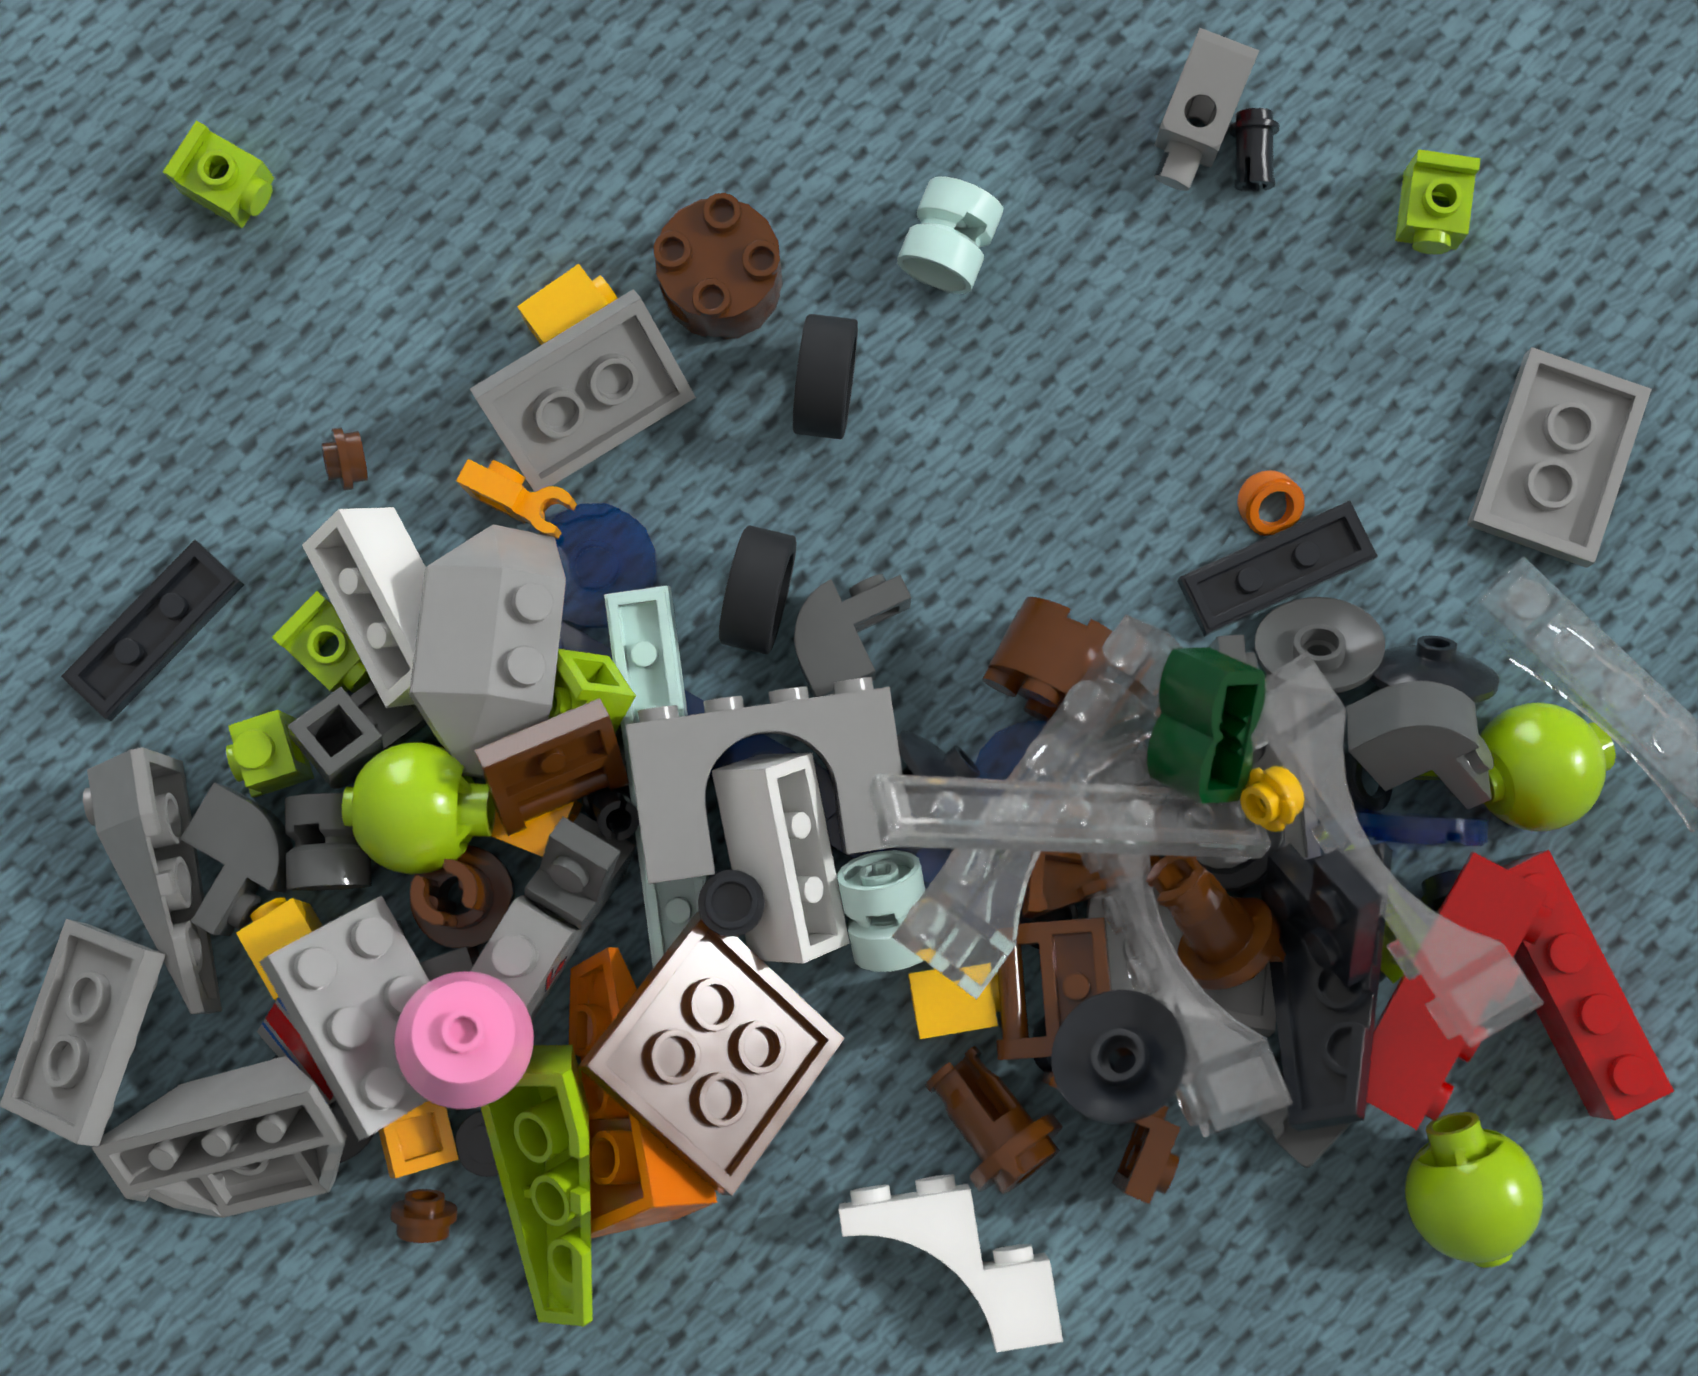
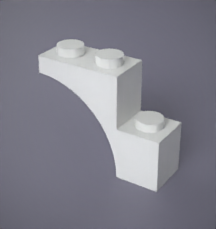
(940, 1219)

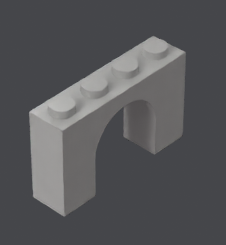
(675, 755)

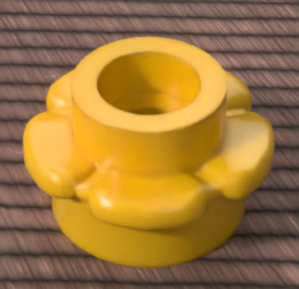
(1272, 798)

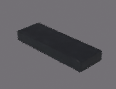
(1277, 568)
(152, 630)

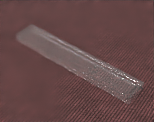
(1058, 818)

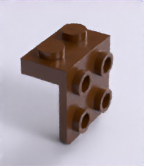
(1147, 1158)

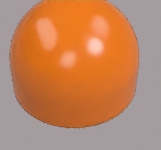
(1257, 489)

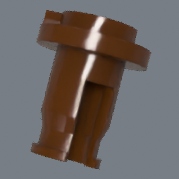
(486, 890)
(1222, 935)
(994, 1123)

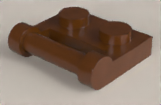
(552, 764)
(1072, 970)

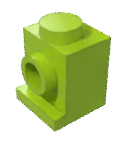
(197, 171)
(1442, 178)
(305, 635)
(588, 677)
(266, 754)

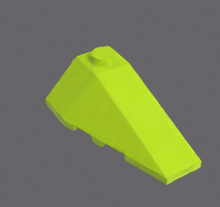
(545, 1175)

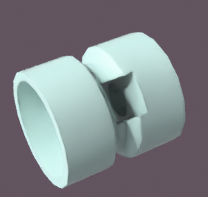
(953, 227)
(877, 897)

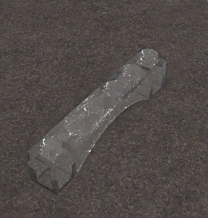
(1574, 657)
(974, 903)
(1468, 972)
(1228, 1065)

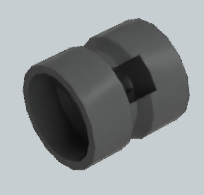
(324, 848)

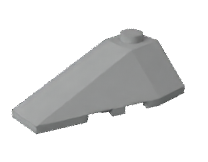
(139, 817)

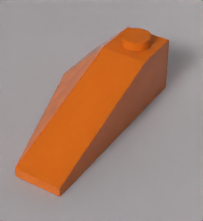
(631, 1171)

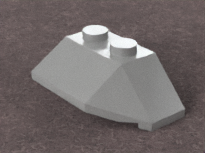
(488, 640)
(229, 1143)

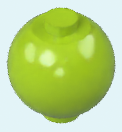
(1545, 766)
(416, 808)
(1473, 1191)

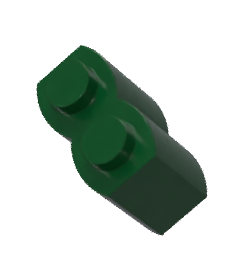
(1206, 724)

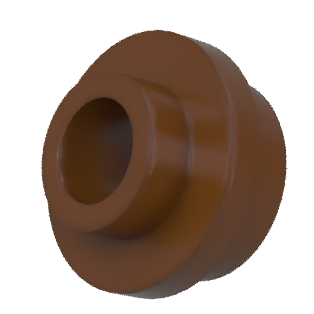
(345, 458)
(423, 1216)

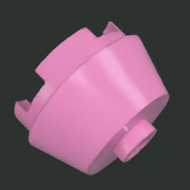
(464, 1040)

